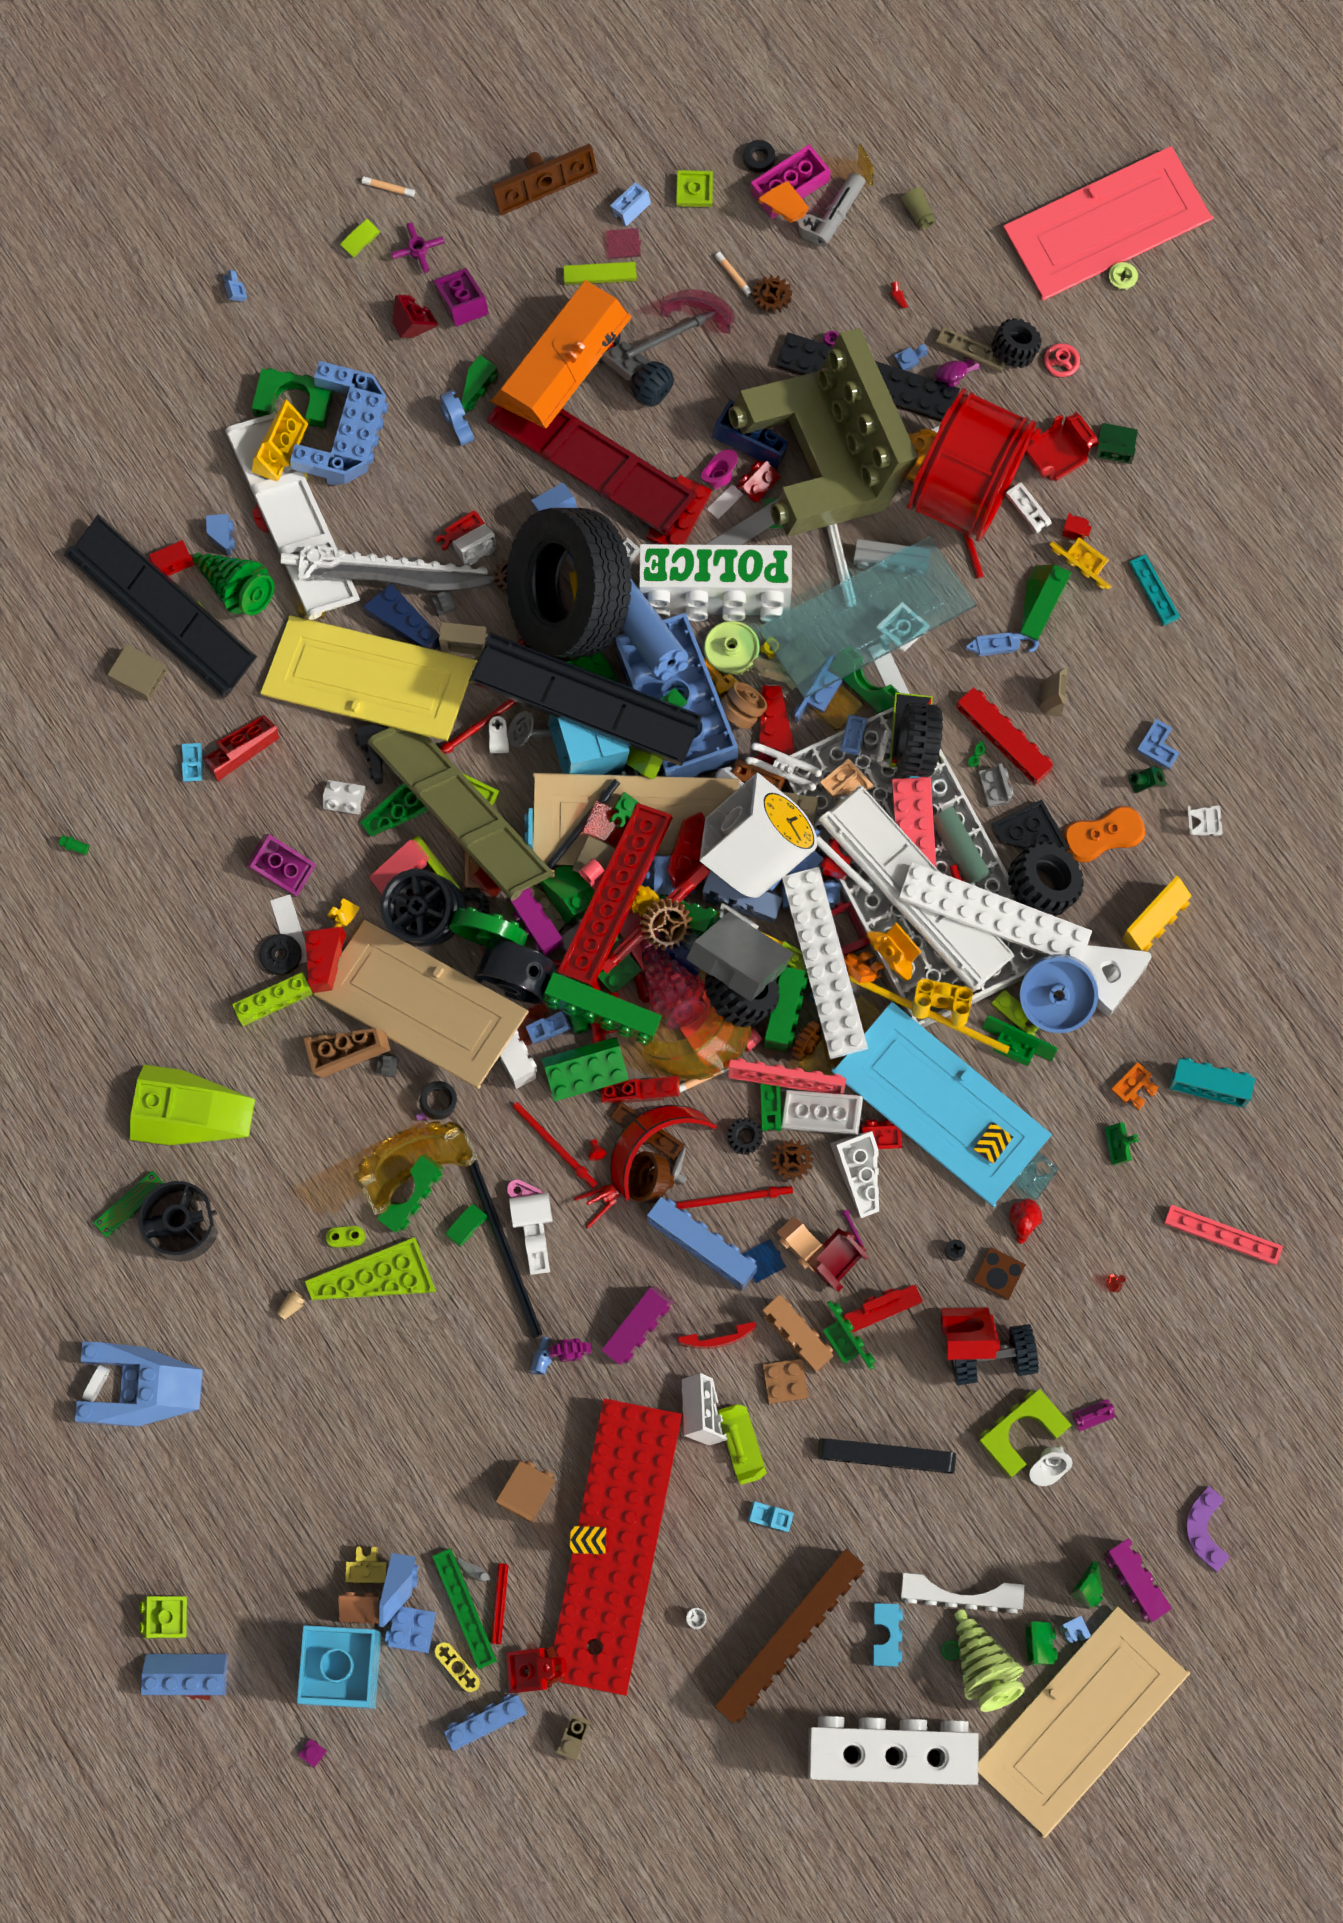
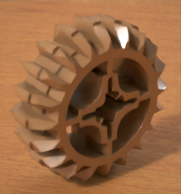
(661, 909)

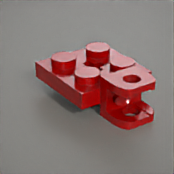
(539, 1670)

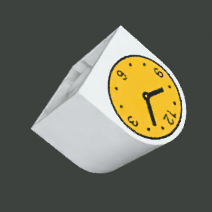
(756, 837)

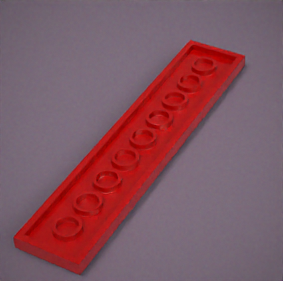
(615, 895)

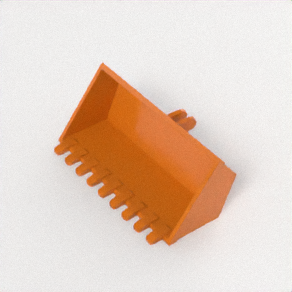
(562, 355)

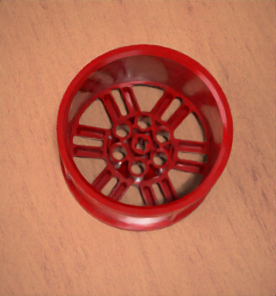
(970, 464)

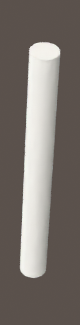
(844, 866)

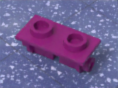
(1094, 1415)

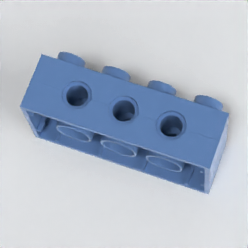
(714, 741)

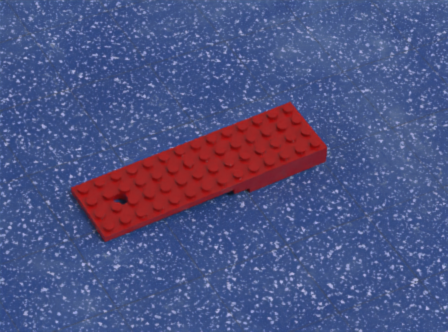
(609, 1590)

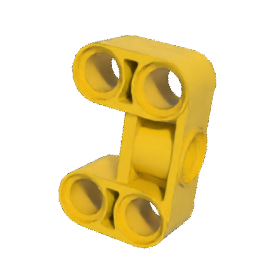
(943, 996)

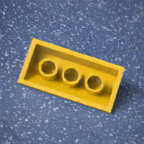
(1157, 916)

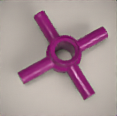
(417, 253)

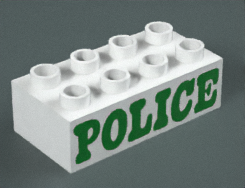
(717, 580)

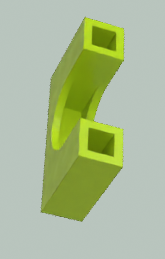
(1035, 1407)

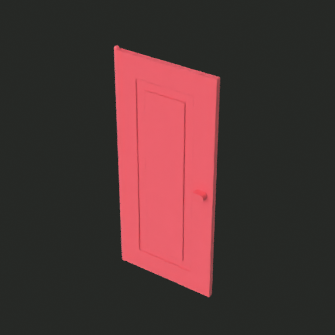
(1107, 222)

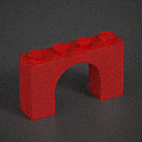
(969, 1333)

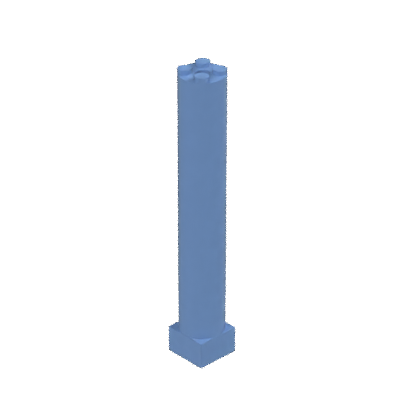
(642, 623)

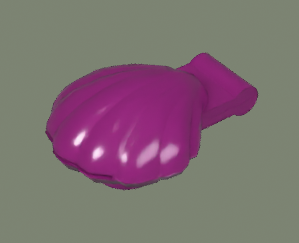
(954, 371)

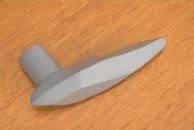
(678, 1166)
(474, 1570)

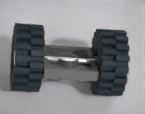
(1021, 1349)

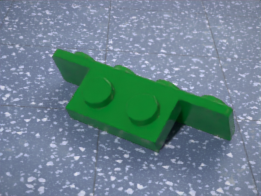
(1021, 1044)
(843, 1339)

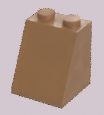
(526, 1491)

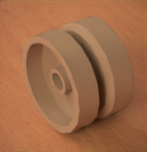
(743, 705)

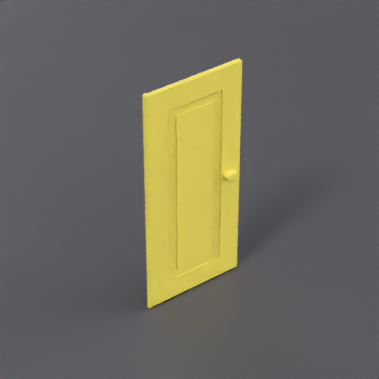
(368, 677)

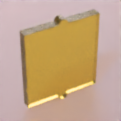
(865, 164)

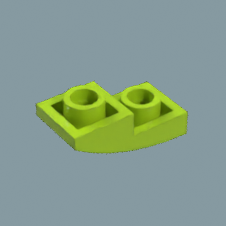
(360, 237)

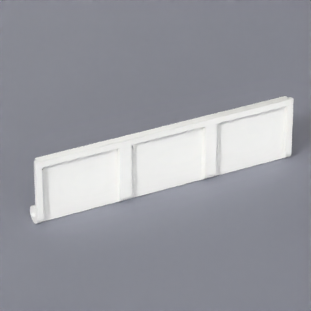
(291, 518)
(885, 857)

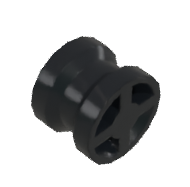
(952, 1255)

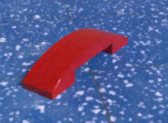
(693, 1342)

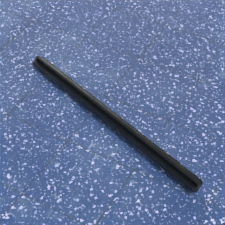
(505, 1250)

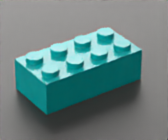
(1211, 1082)

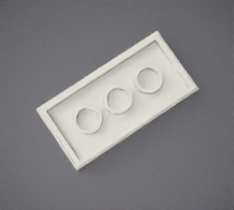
(822, 1112)

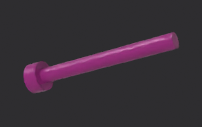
(846, 1213)

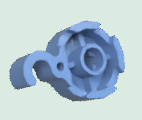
(453, 412)

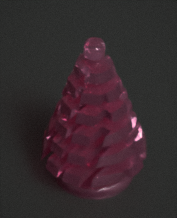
(671, 988)

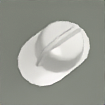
(1050, 1466)

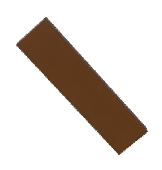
(660, 1140)

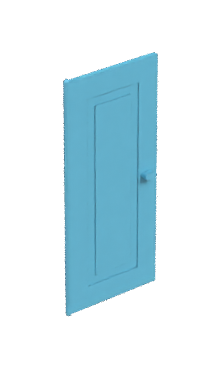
(940, 1102)

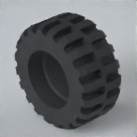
(919, 739)
(1058, 866)
(737, 1008)

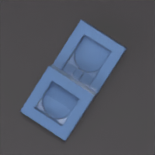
(548, 1028)

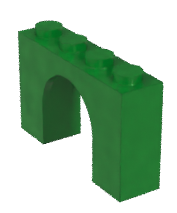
(274, 383)

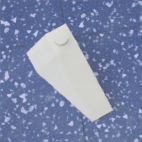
(858, 1165)

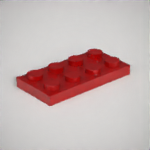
(685, 523)

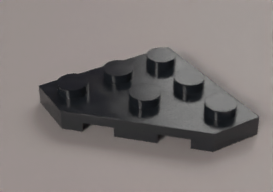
(1029, 826)

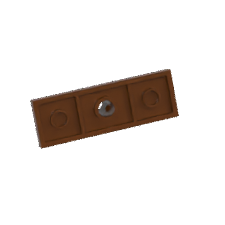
(544, 178)

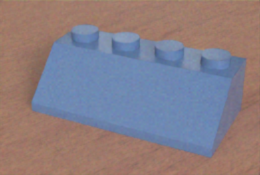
(184, 1674)

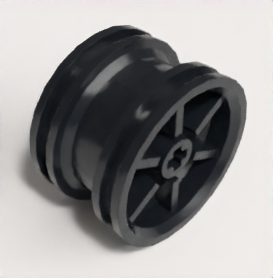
(396, 896)

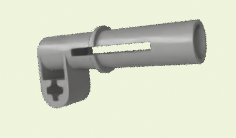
(821, 230)

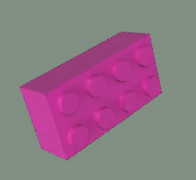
(802, 170)

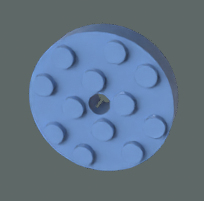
(1054, 974)

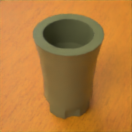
(918, 207)

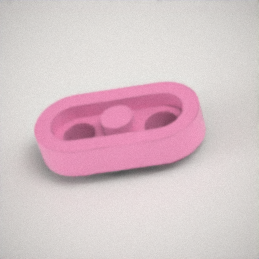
(526, 1189)

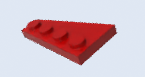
(774, 724)

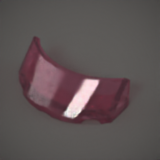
(701, 300)

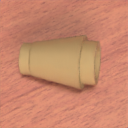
(291, 1304)

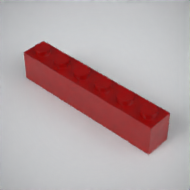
(1005, 736)

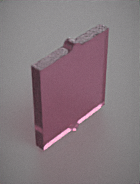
(623, 243)

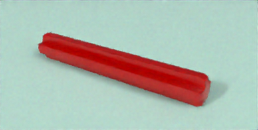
(499, 1603)

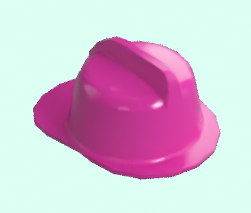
(720, 468)

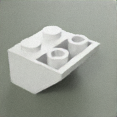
(475, 545)

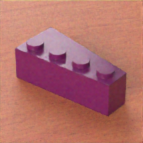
(637, 1325)
(1137, 1581)

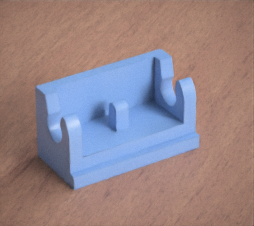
(631, 203)
(1075, 1628)

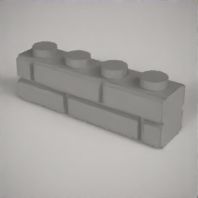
(872, 552)

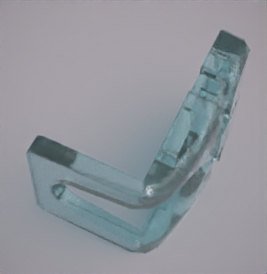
(1031, 1181)

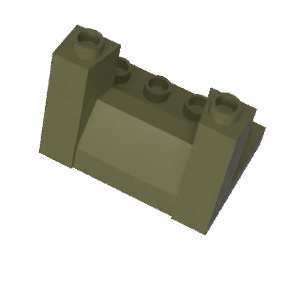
(845, 433)

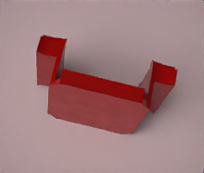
(1061, 447)

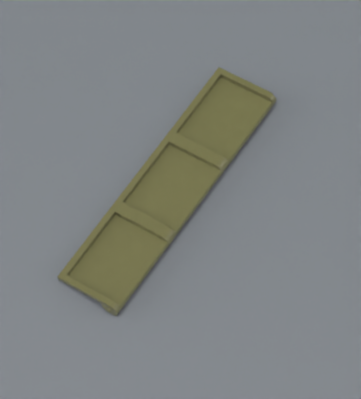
(461, 810)

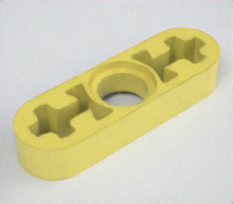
(451, 1652)

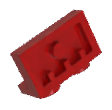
(885, 1133)

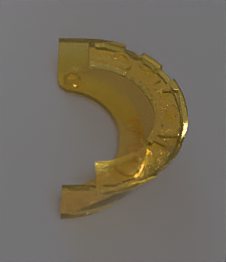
(701, 1053)
(396, 1156)

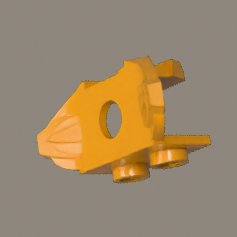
(896, 949)

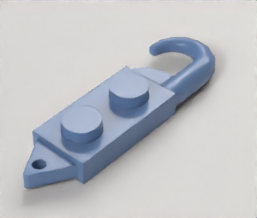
(999, 644)

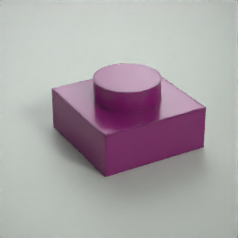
(312, 1753)

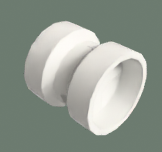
(696, 1618)

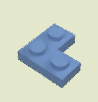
(1154, 747)

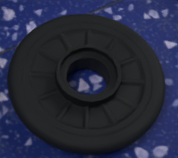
(276, 943)

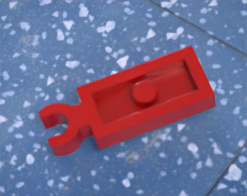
(460, 528)

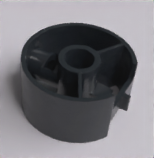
(515, 970)
(163, 1224)

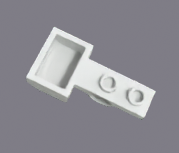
(531, 1214)

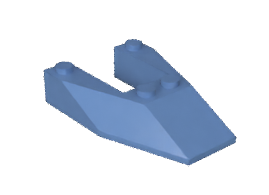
(151, 1386)

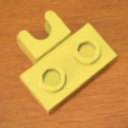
(366, 1569)

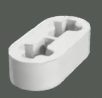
(96, 1383)

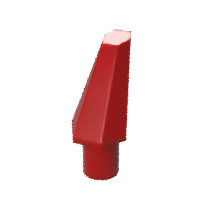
(898, 295)

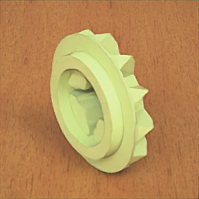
(1117, 270)

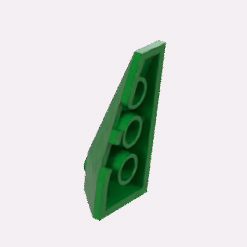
(1042, 595)
(394, 810)
(1089, 1587)

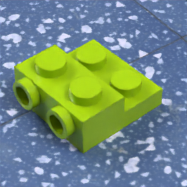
(163, 1617)

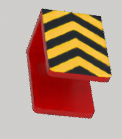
(993, 1143)
(588, 1540)

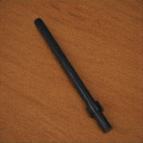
(605, 796)

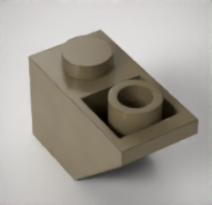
(573, 1737)

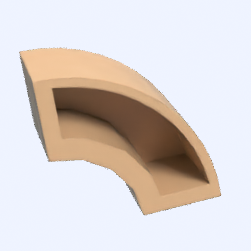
(799, 1240)

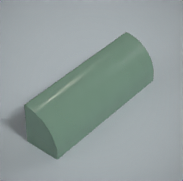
(960, 846)

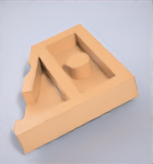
(845, 780)

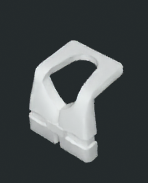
(881, 751)
(1209, 819)

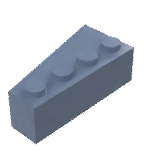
(719, 891)

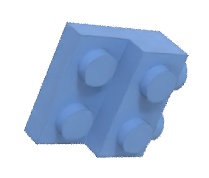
(411, 1630)

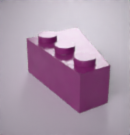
(536, 923)

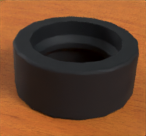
(443, 1086)

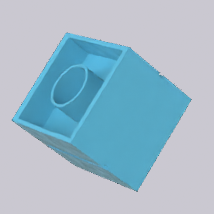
(586, 751)
(339, 1667)

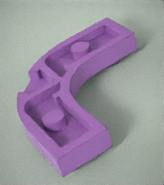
(1197, 1529)

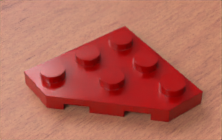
(687, 849)

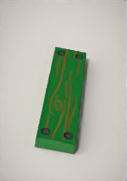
(127, 1205)

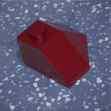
(410, 318)

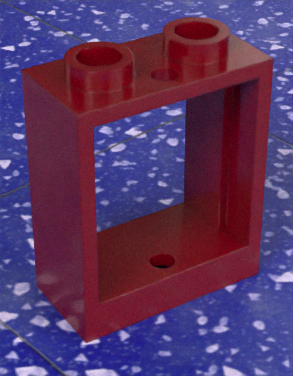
(864, 940)

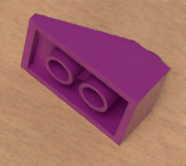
(461, 297)
(280, 864)

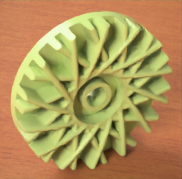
(731, 660)

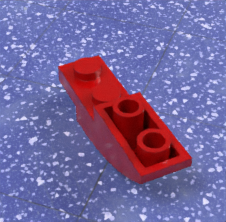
(641, 1090)

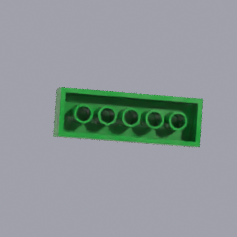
(602, 1009)

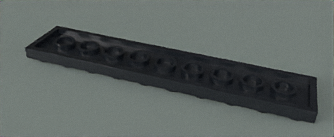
(906, 388)

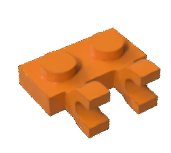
(860, 969)
(1132, 1082)

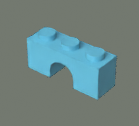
(889, 1617)

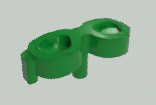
(979, 751)

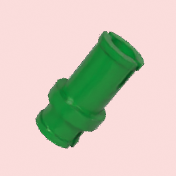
(70, 843)

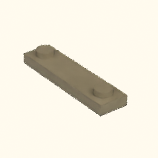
(969, 349)

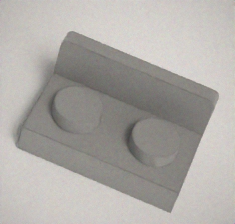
(995, 786)

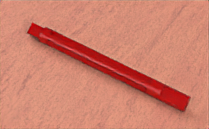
(636, 935)

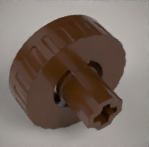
(649, 1184)

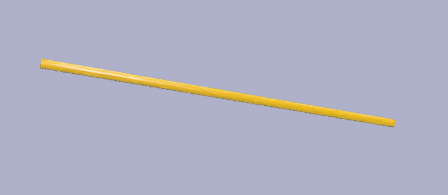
(932, 1015)

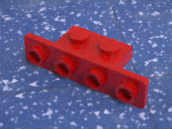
(884, 1307)

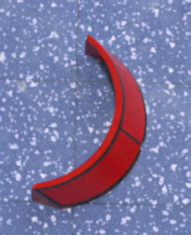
(639, 1130)

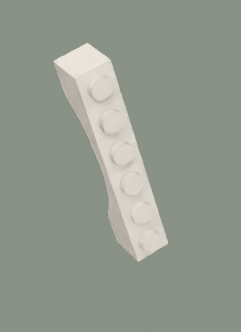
(919, 1588)

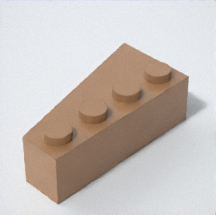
(344, 1050)
(797, 1334)

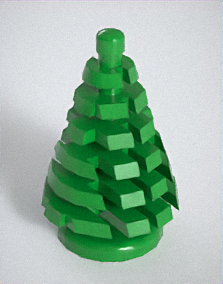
(237, 582)

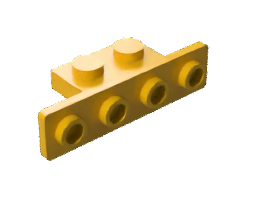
(1086, 558)

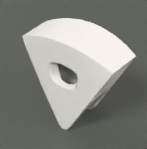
(1115, 973)

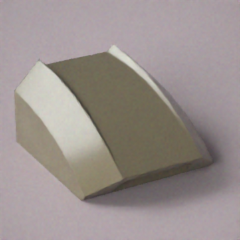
(1054, 693)

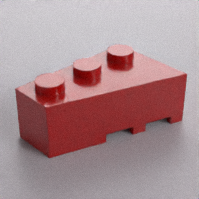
(323, 955)

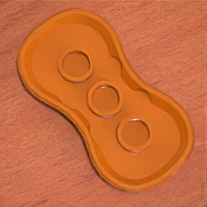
(1117, 829)

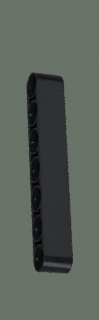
(886, 1455)

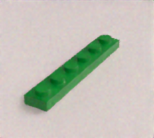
(465, 1609)

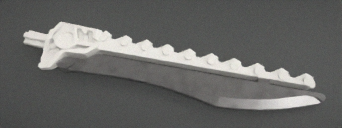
(333, 563)

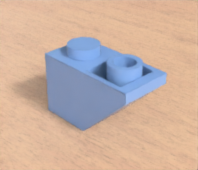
(219, 532)

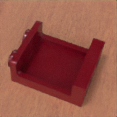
(837, 1258)

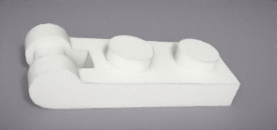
(1028, 507)

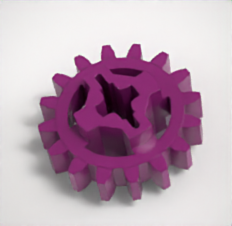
(570, 1350)

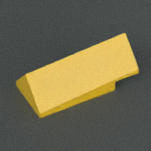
(279, 442)

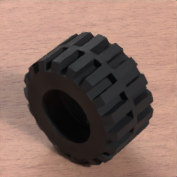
(1016, 343)

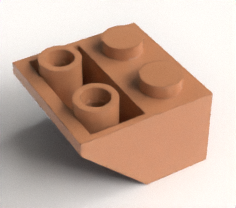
(359, 1609)

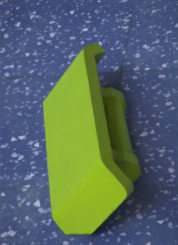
(644, 762)
(742, 1444)

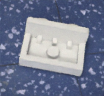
(343, 797)

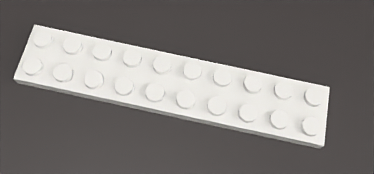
(993, 913)
(825, 963)

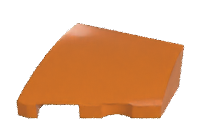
(785, 202)

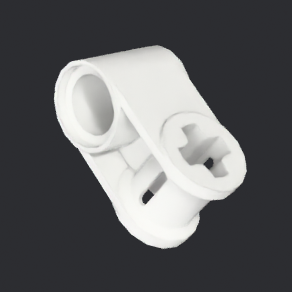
(498, 738)

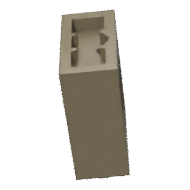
(462, 639)

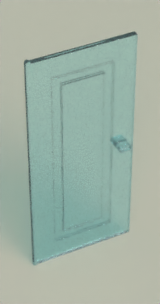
(866, 617)

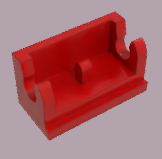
(172, 558)

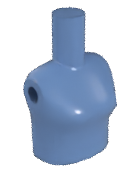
(541, 1358)

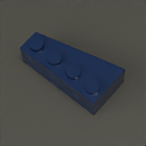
(759, 444)
(398, 615)

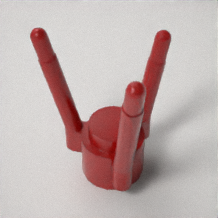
(606, 1193)

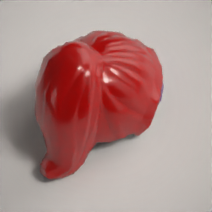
(1025, 1218)

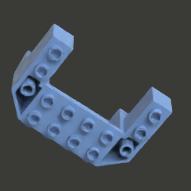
(357, 428)

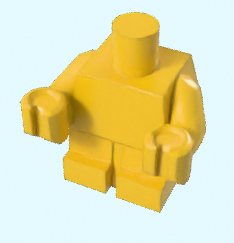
(643, 899)
(343, 915)

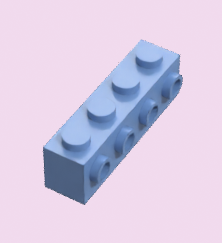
(486, 1722)

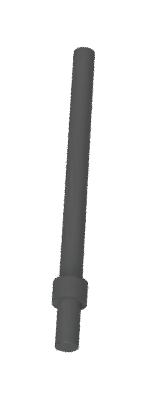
(697, 321)

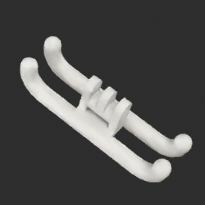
(784, 766)

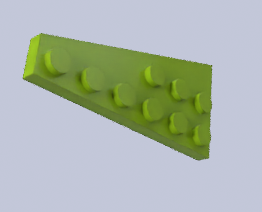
(384, 1273)

